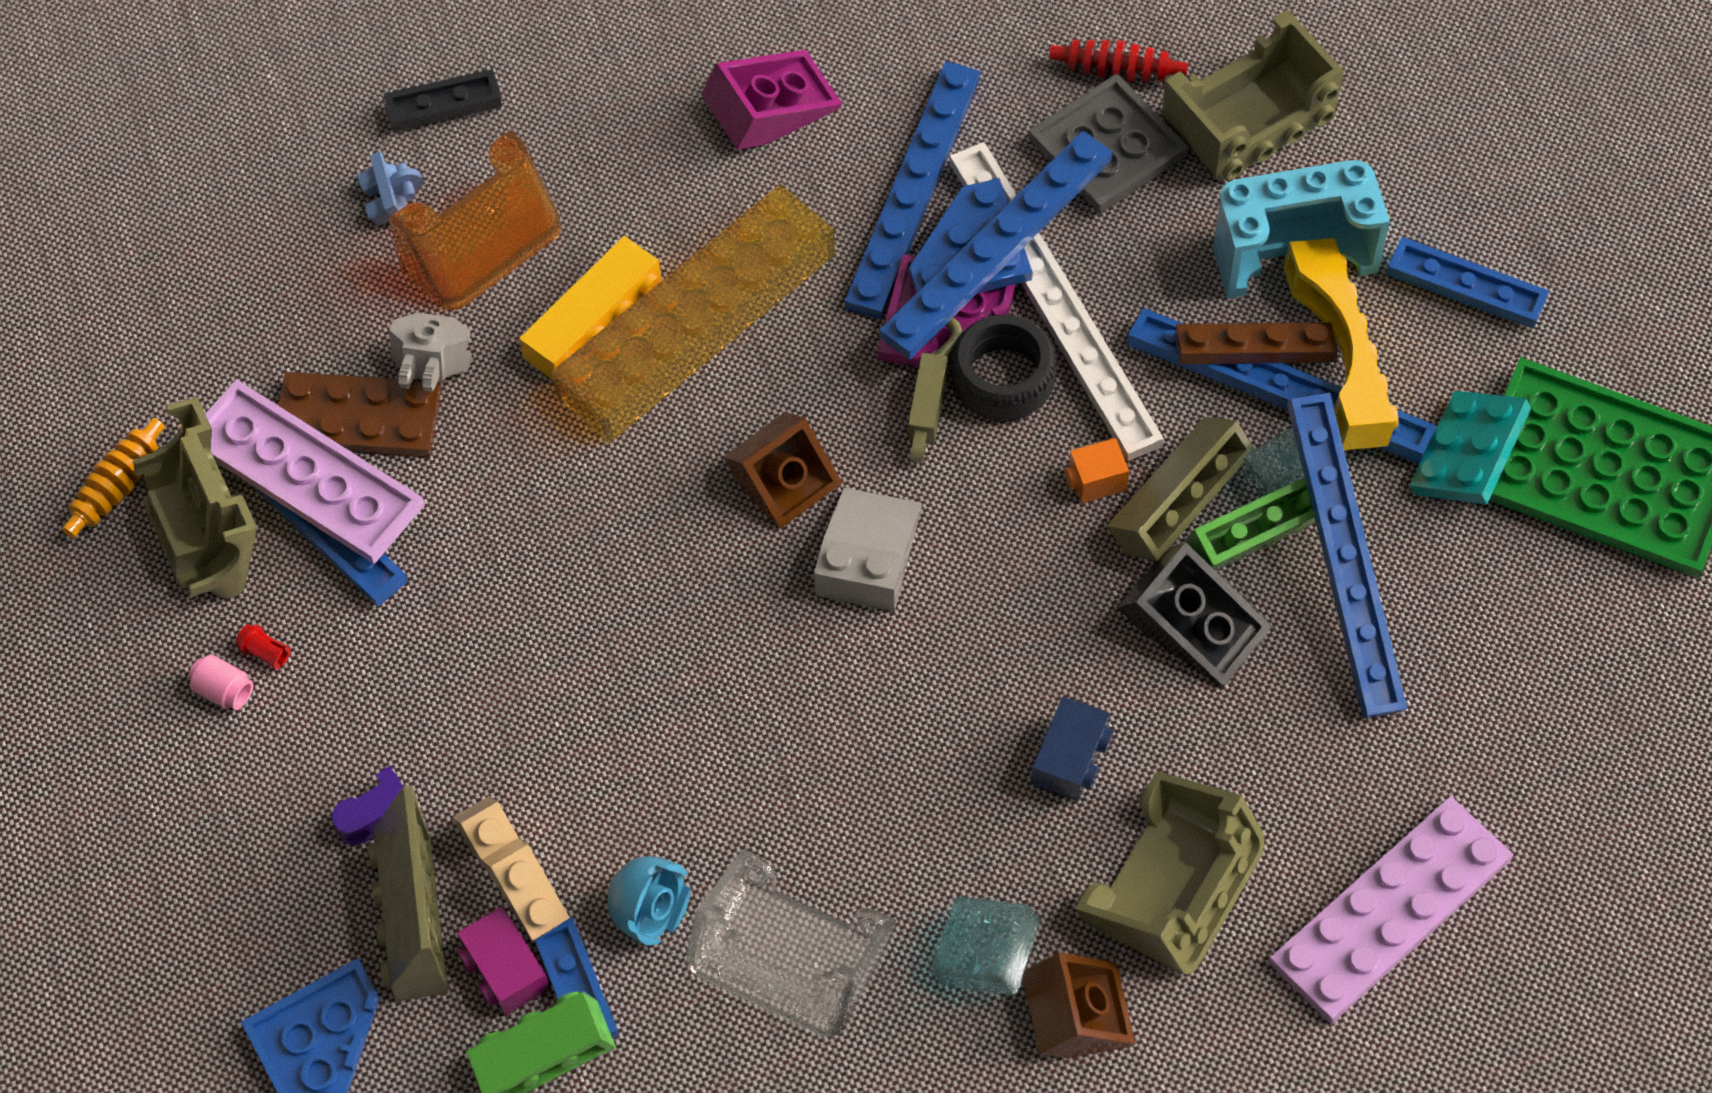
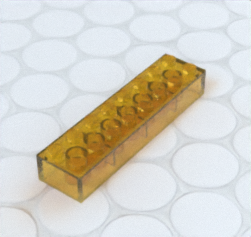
(693, 313)

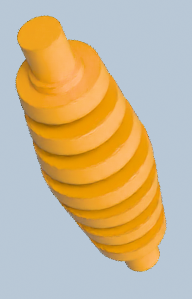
(111, 478)

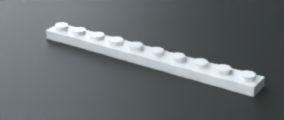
(1072, 326)

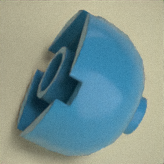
(648, 898)

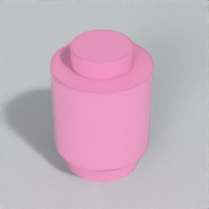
(220, 682)

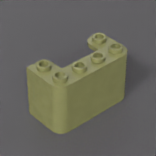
(1256, 100)

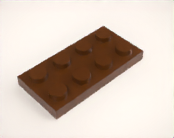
(365, 412)

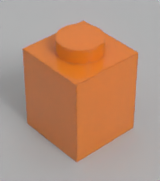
(1097, 470)

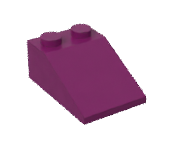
(768, 96)

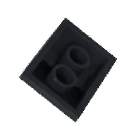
(1195, 614)

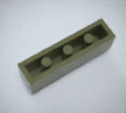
(1180, 488)

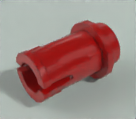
(255, 642)

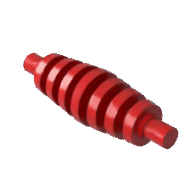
(1117, 61)

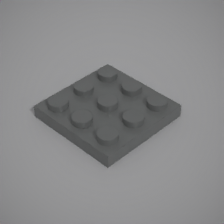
(1124, 124)

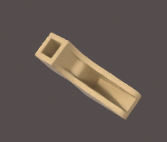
(511, 867)

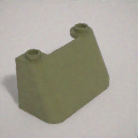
(1179, 874)

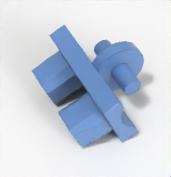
(395, 187)

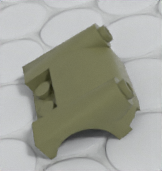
(192, 511)

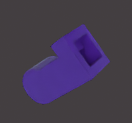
(357, 816)

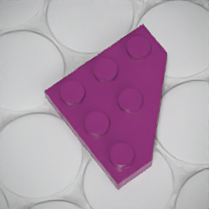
(980, 306)

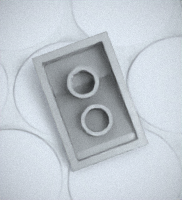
(866, 549)

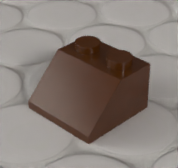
(783, 468)
(1077, 1006)

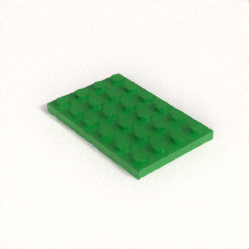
(1610, 469)

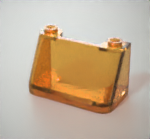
(481, 234)

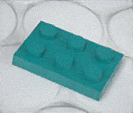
(1470, 447)

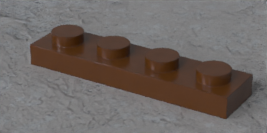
(1255, 343)

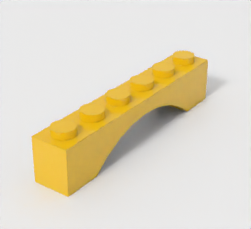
(1321, 283)

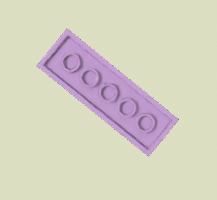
(309, 472)
(1390, 909)

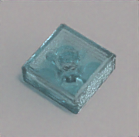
(985, 945)

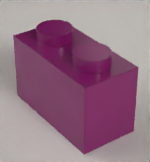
(503, 962)

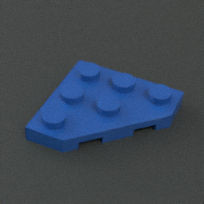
(962, 221)
(317, 1032)

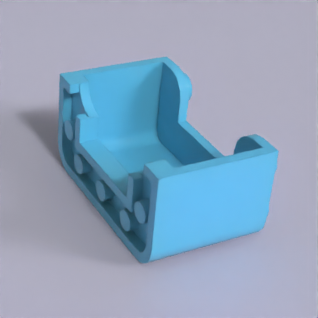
(1311, 203)

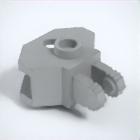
(429, 350)

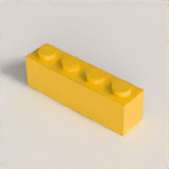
(590, 305)

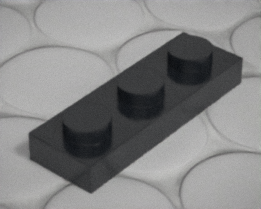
(442, 100)

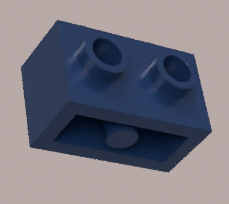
(1071, 749)

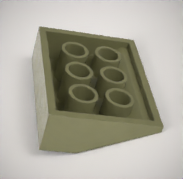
(407, 901)

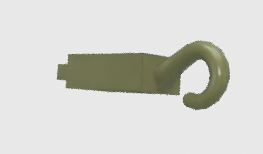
(929, 394)

